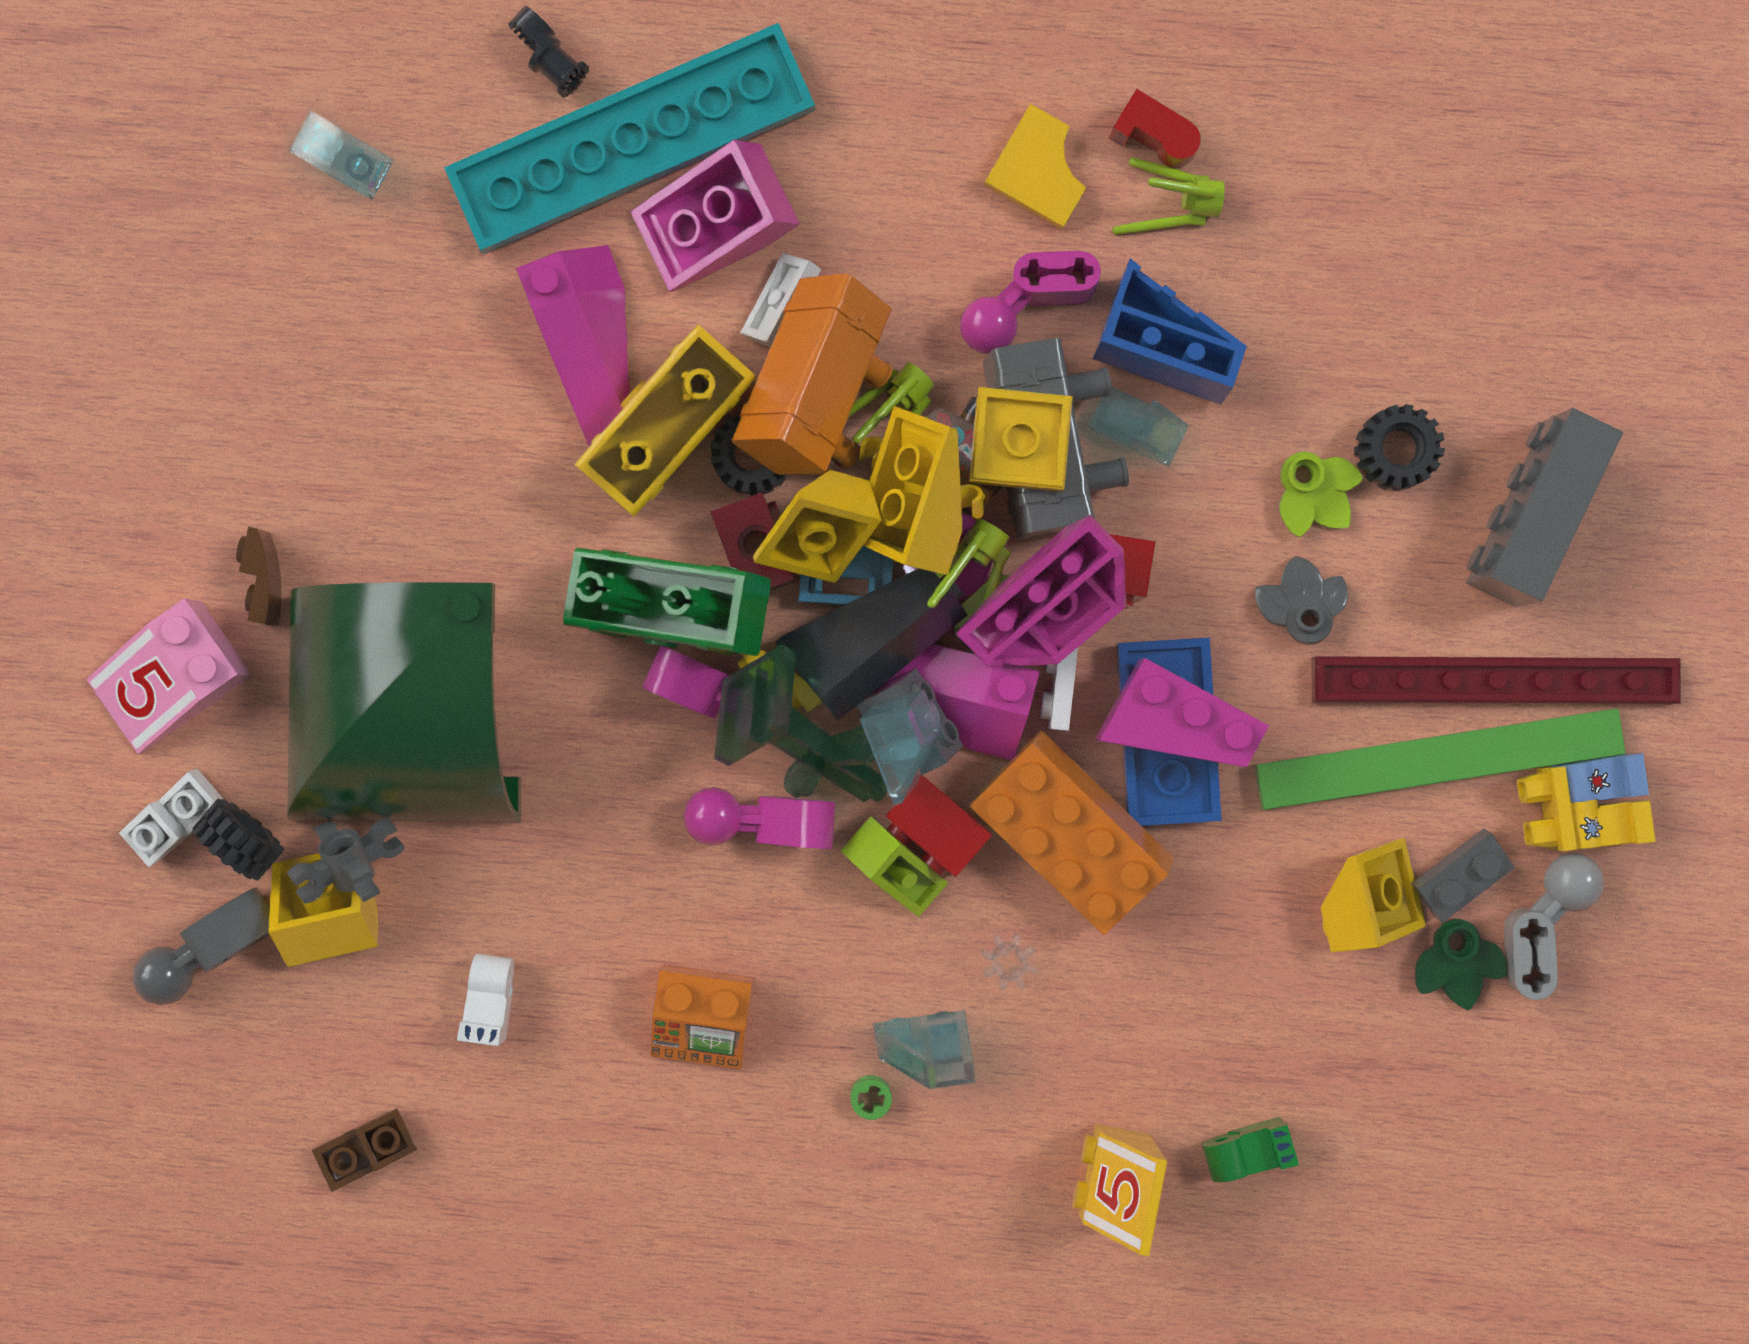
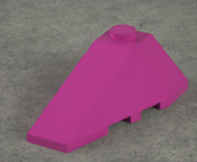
(583, 322)
(980, 700)

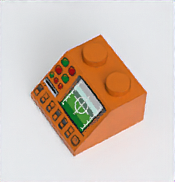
(701, 1016)

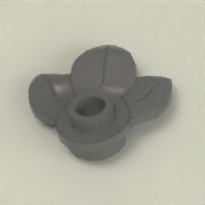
(1301, 594)

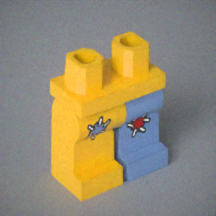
(1571, 807)

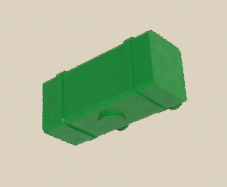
(667, 601)

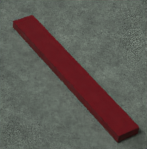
(1496, 680)

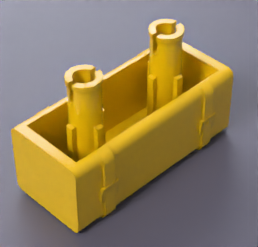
(665, 420)

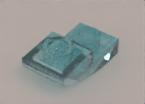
(341, 155)

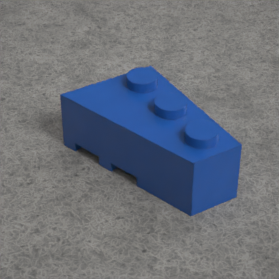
(1167, 340)

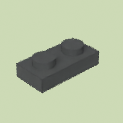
(1463, 875)

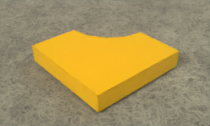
(1035, 169)

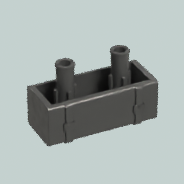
(1042, 369)

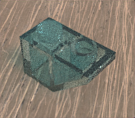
(928, 1048)

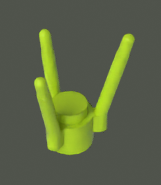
(1199, 196)
(906, 389)
(980, 545)

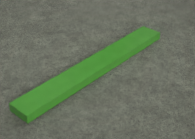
(1439, 759)

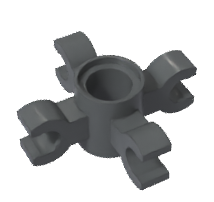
(346, 860)

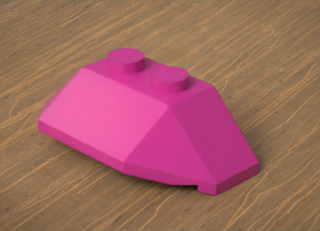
(1051, 600)

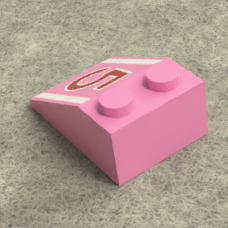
(168, 674)

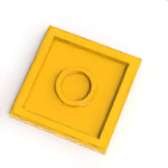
(1020, 439)

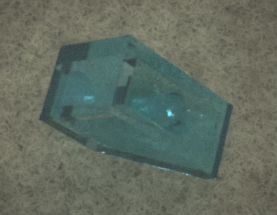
(902, 739)

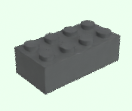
(1542, 507)

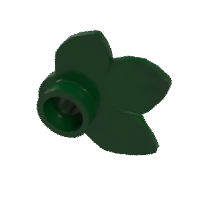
(1461, 969)

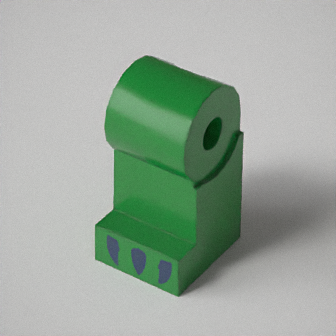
(1250, 1150)

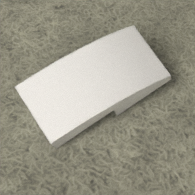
(171, 818)

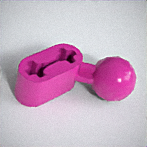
(993, 320)
(685, 682)
(716, 816)

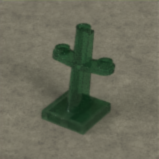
(760, 711)

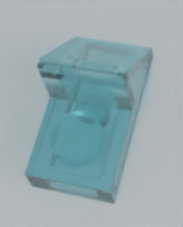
(1139, 426)

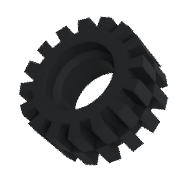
(1426, 442)
(731, 472)
(237, 839)

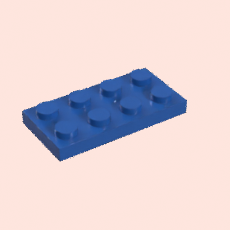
(1164, 785)

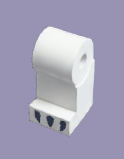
(487, 1000)

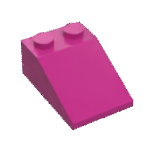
(715, 214)

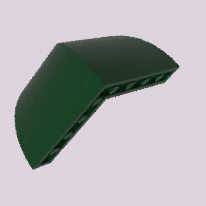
(395, 705)

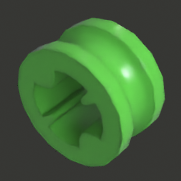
(879, 1109)

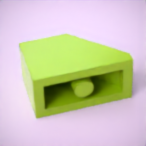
(894, 867)

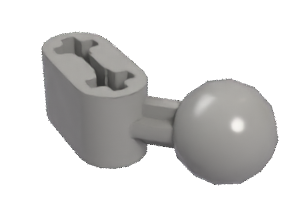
(1570, 884)

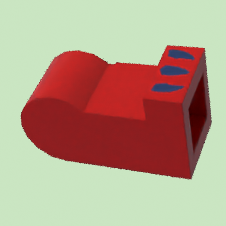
(1158, 129)

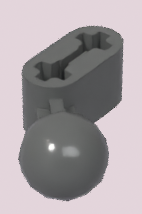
(167, 973)

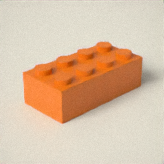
(1073, 833)

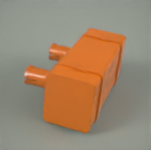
(815, 376)

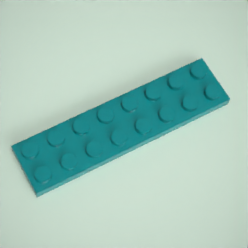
(630, 138)

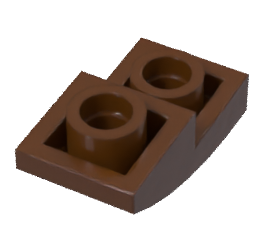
(259, 558)
(364, 1149)

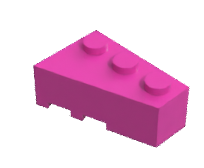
(1179, 719)

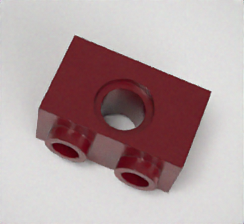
(739, 522)

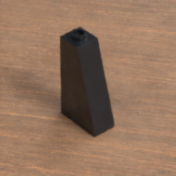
(872, 638)

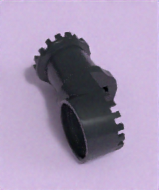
(547, 54)

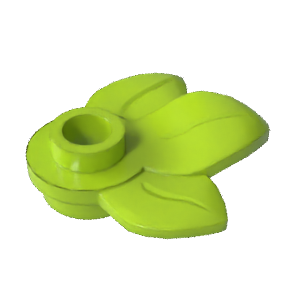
(1320, 498)

